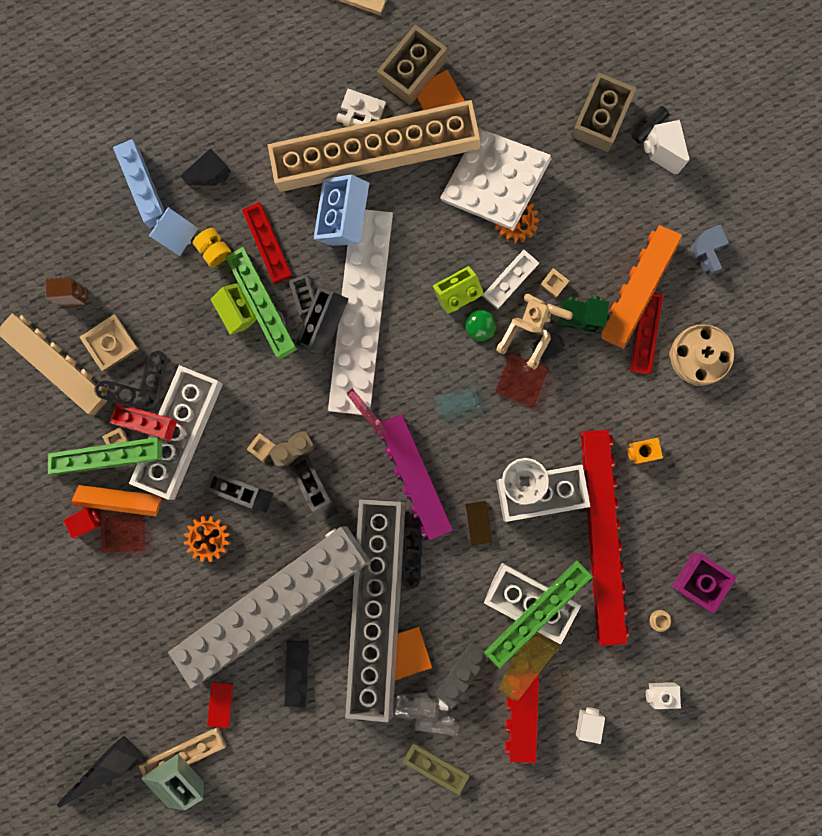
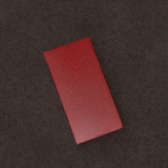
(220, 704)

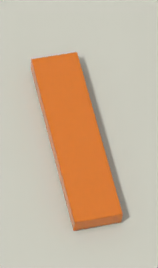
(116, 500)

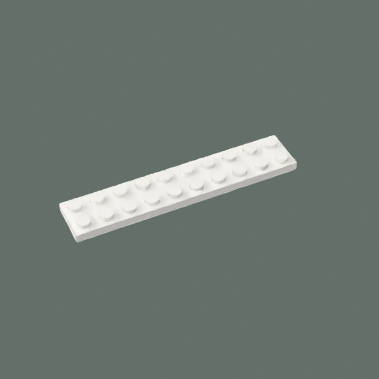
(361, 319)

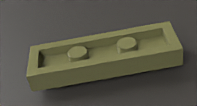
(436, 768)

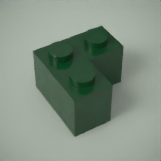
(587, 315)

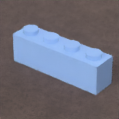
(139, 182)

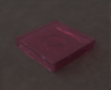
(366, 412)

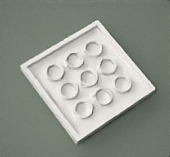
(496, 179)

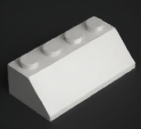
(515, 592)

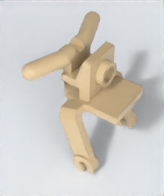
(533, 321)

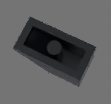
(206, 171)

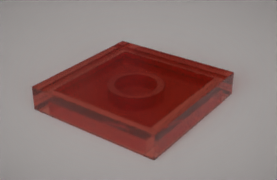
(521, 381)
(122, 531)

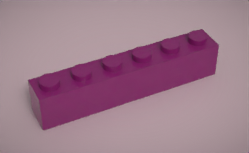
(415, 477)

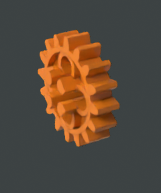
(527, 220)
(209, 527)

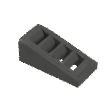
(304, 308)

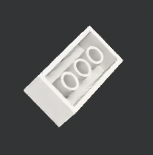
(565, 492)

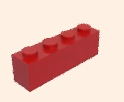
(522, 725)

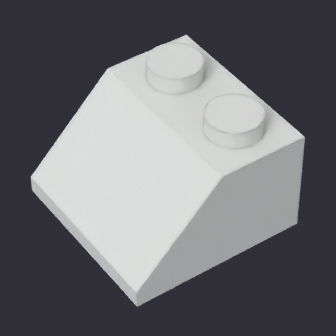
(667, 146)

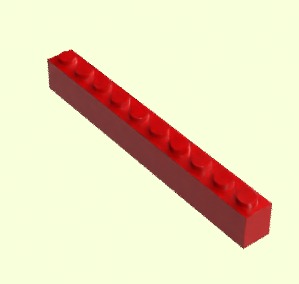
(603, 538)

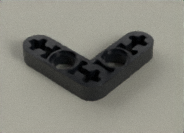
(143, 390)
(406, 541)

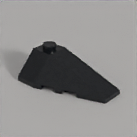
(110, 765)

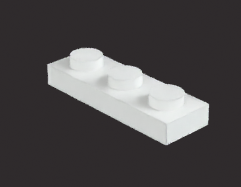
(510, 279)

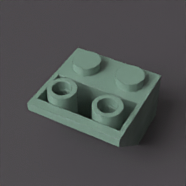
(175, 784)

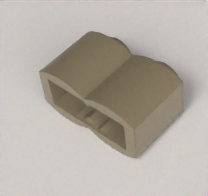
(287, 452)

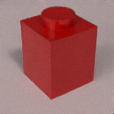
(82, 522)

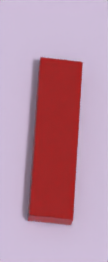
(267, 243)
(647, 336)
(143, 421)

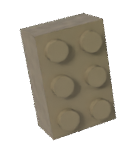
(412, 64)
(603, 112)

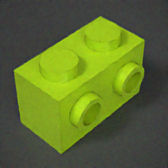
(458, 290)
(233, 308)

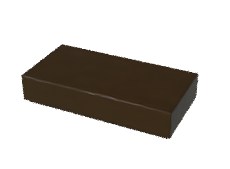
(478, 523)

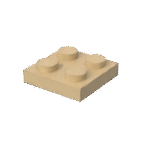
(109, 343)

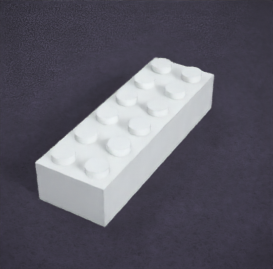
(191, 403)

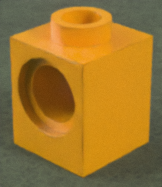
(652, 446)

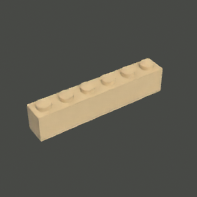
(52, 363)

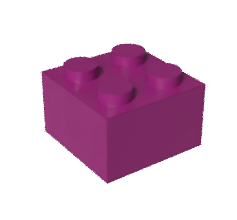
(703, 582)

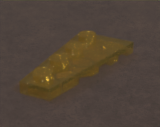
(527, 664)

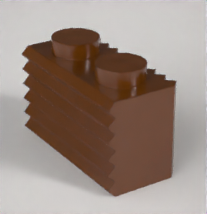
(66, 292)

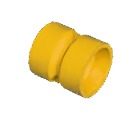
(209, 244)

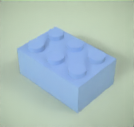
(341, 210)

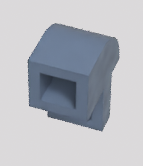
(705, 247)

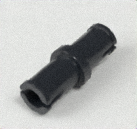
(648, 124)

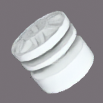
(538, 481)

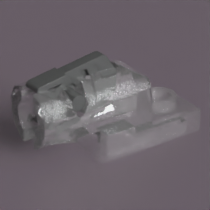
(426, 713)

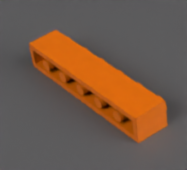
(641, 286)

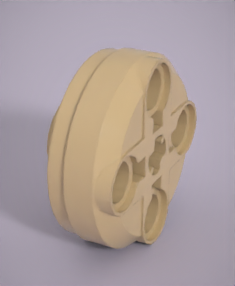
(694, 360)

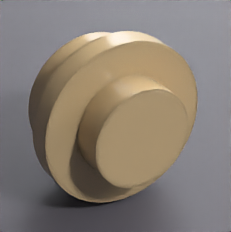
(660, 620)

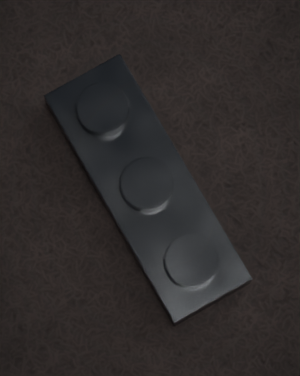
(296, 674)

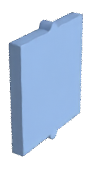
(173, 231)

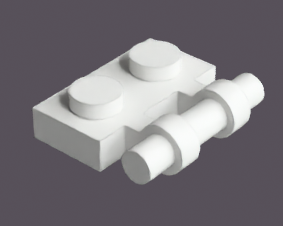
(361, 105)

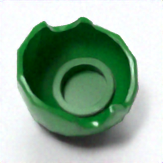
(480, 325)

